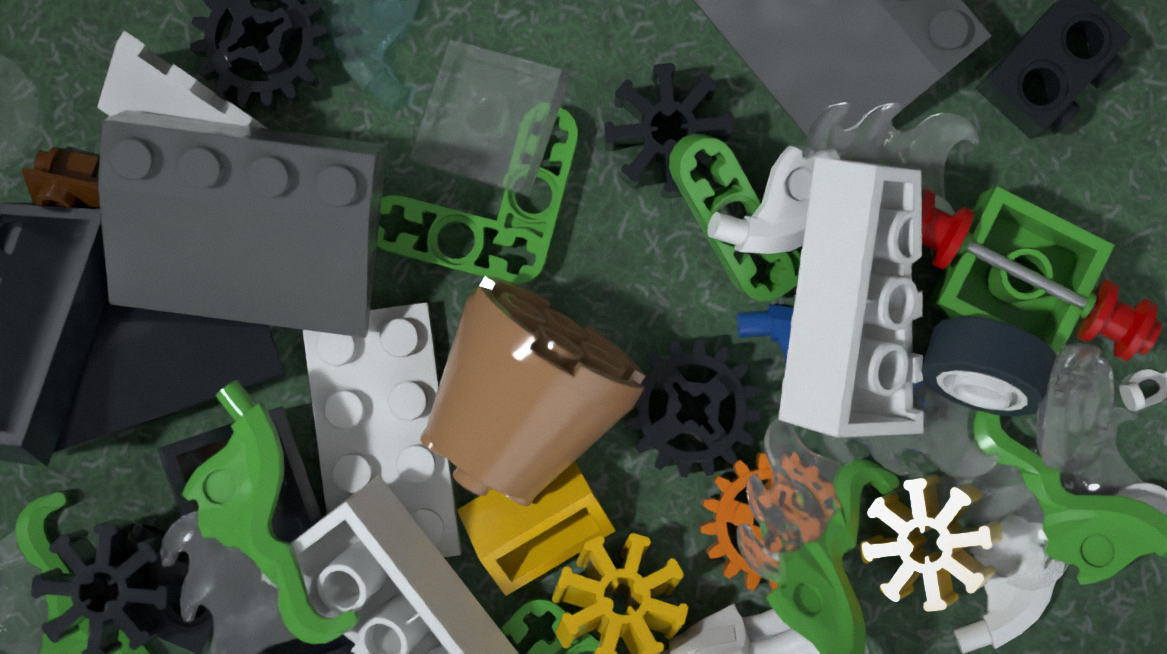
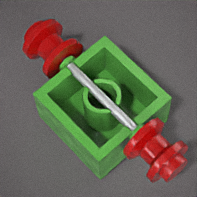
(1030, 272)

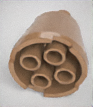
(524, 392)

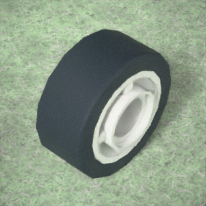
(988, 365)

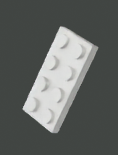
(370, 414)

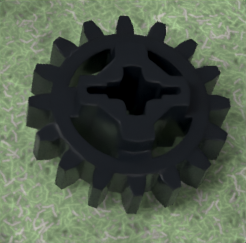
(239, 53)
(714, 390)

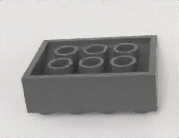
(846, 49)
(240, 221)

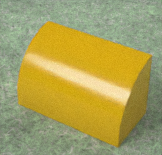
(527, 541)

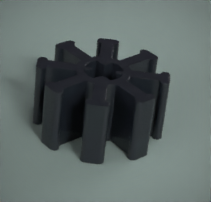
(664, 112)
(95, 564)

